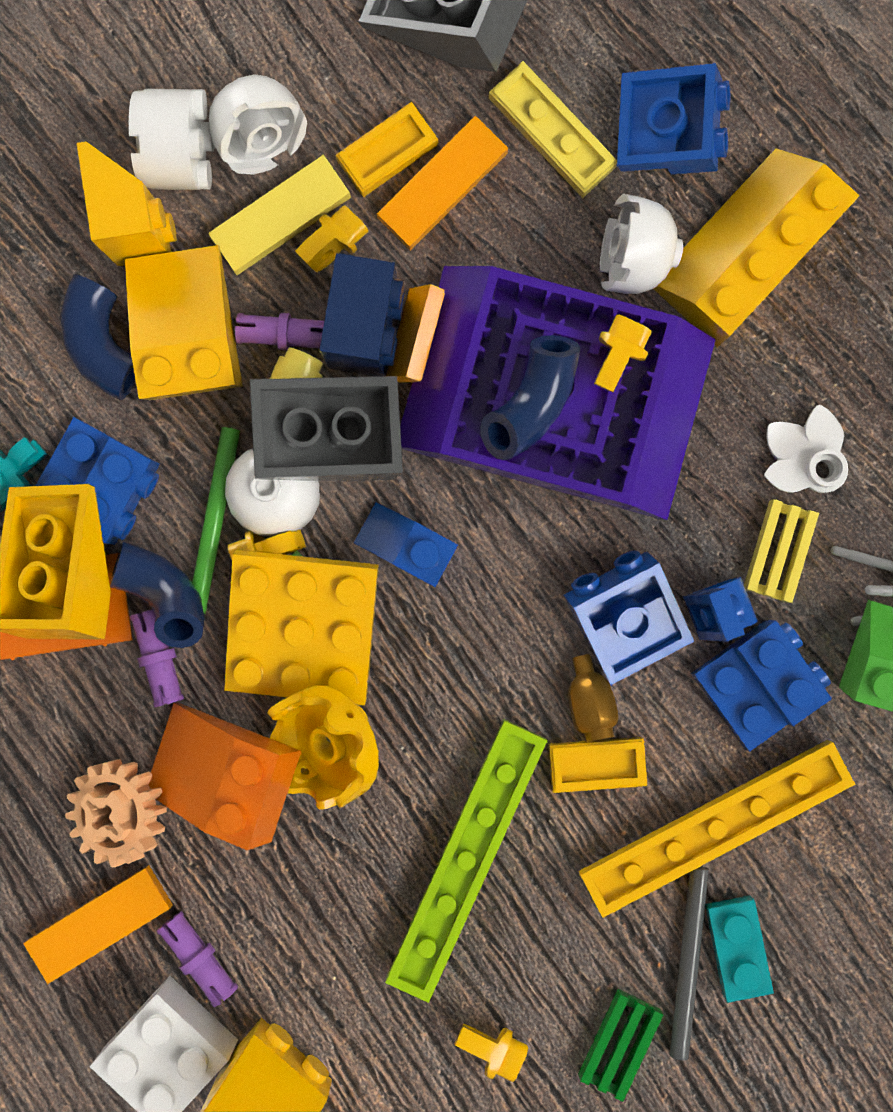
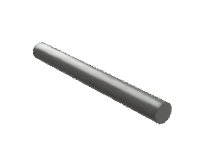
(689, 963)

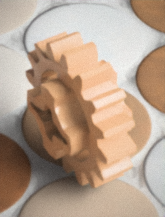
(116, 813)

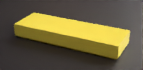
(552, 129)
(280, 214)

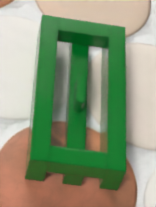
(604, 1081)

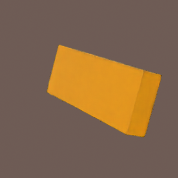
(442, 183)
(98, 924)

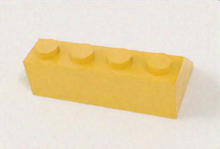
(754, 242)

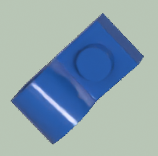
(721, 610)

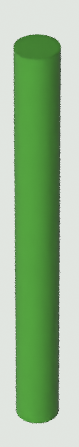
(214, 514)

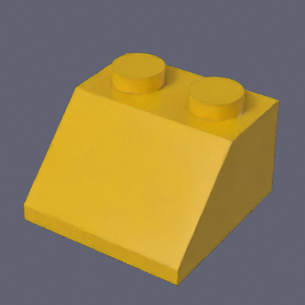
(121, 210)

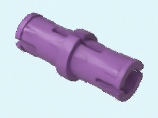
(279, 331)
(156, 660)
(197, 959)

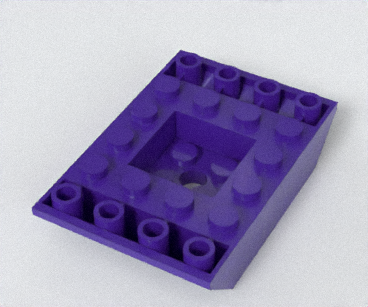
(603, 444)

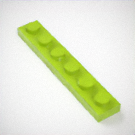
(465, 860)

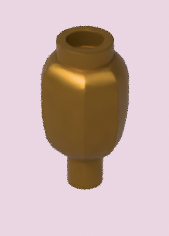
(591, 701)

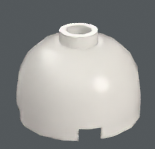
(255, 122)
(639, 246)
(269, 505)

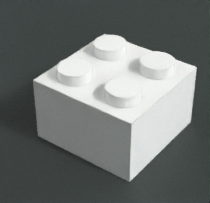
(165, 1052)

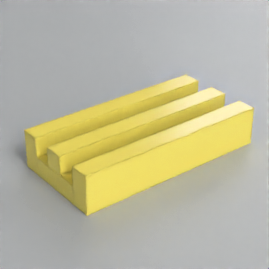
(798, 557)

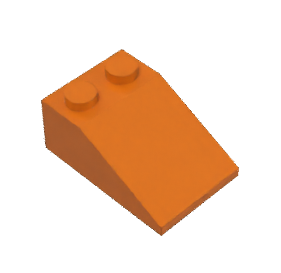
(223, 776)

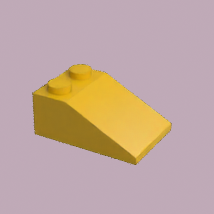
(180, 324)
(53, 564)
(269, 1076)

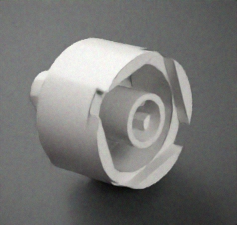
(171, 138)

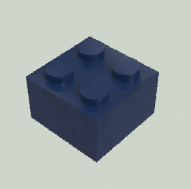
(361, 315)

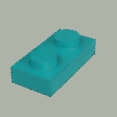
(739, 948)

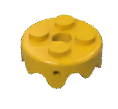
(327, 770)

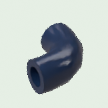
(89, 340)
(537, 400)
(165, 589)

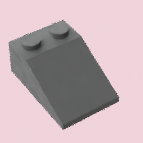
(455, 31)
(326, 429)

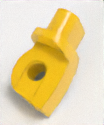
(335, 234)
(626, 341)
(279, 544)
(502, 1054)

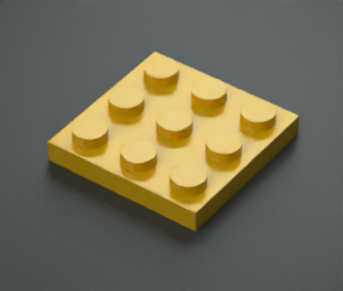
(299, 624)

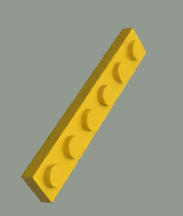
(716, 827)

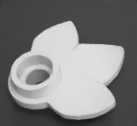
(800, 450)

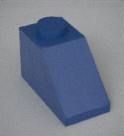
(406, 544)

